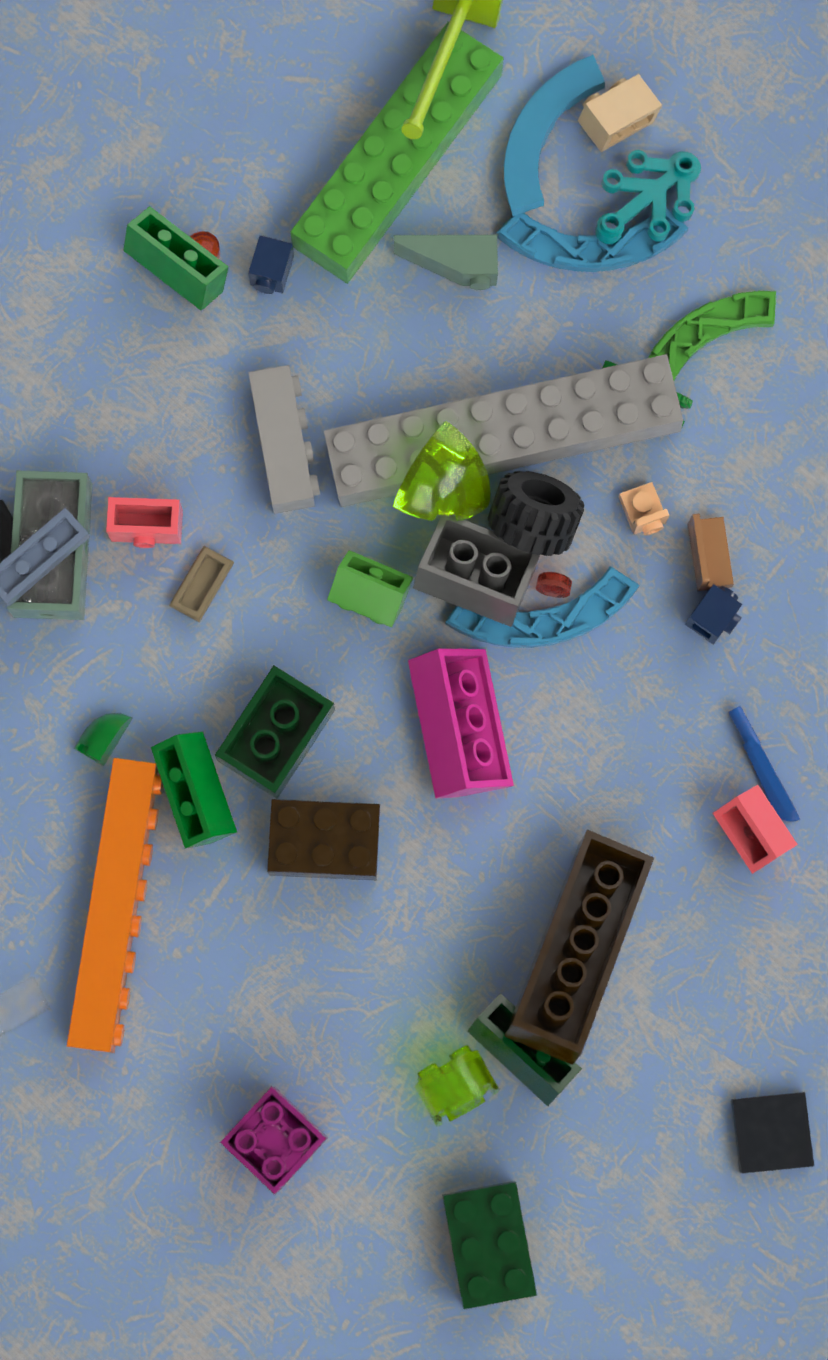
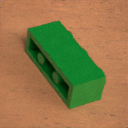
(175, 258)
(193, 789)

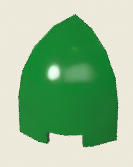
(103, 736)

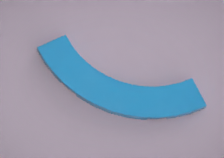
(535, 125)
(586, 252)
(552, 624)

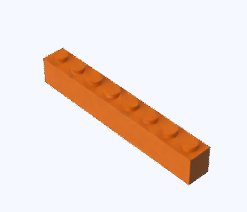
(114, 906)

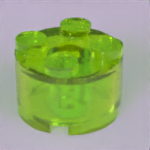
(455, 1085)

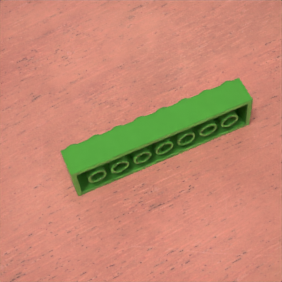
(389, 167)

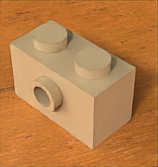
(619, 112)

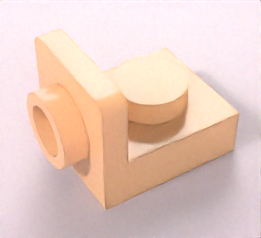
(644, 509)

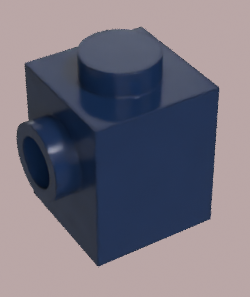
(715, 613)

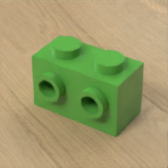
(370, 588)

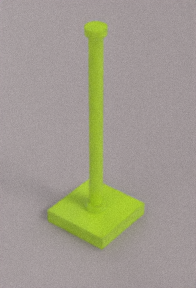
(479, 11)

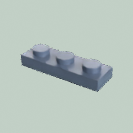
(40, 555)

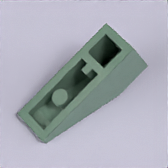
(459, 258)

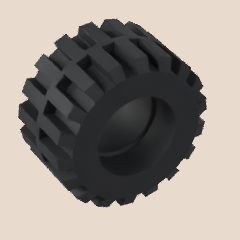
(535, 513)

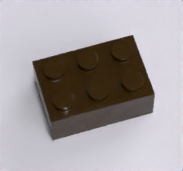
(323, 839)

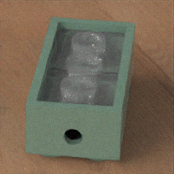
(36, 501)

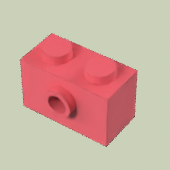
(144, 521)
(754, 828)

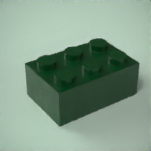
(275, 731)
(489, 1245)

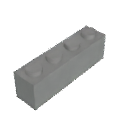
(282, 440)

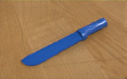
(766, 774)

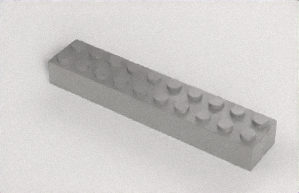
(512, 426)

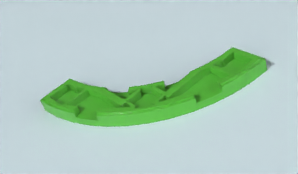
(711, 322)

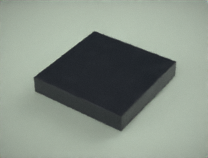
(772, 1132)

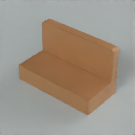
(710, 552)

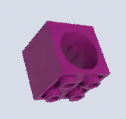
(274, 1140)

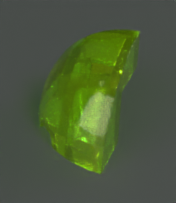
(445, 479)

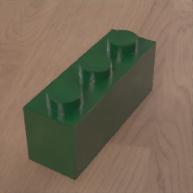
(536, 1070)

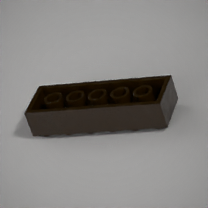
(579, 947)

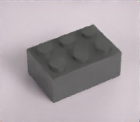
(475, 570)

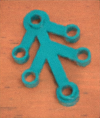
(650, 192)

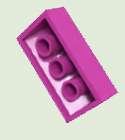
(460, 722)

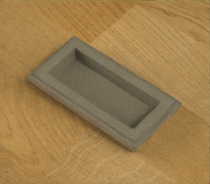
(201, 584)

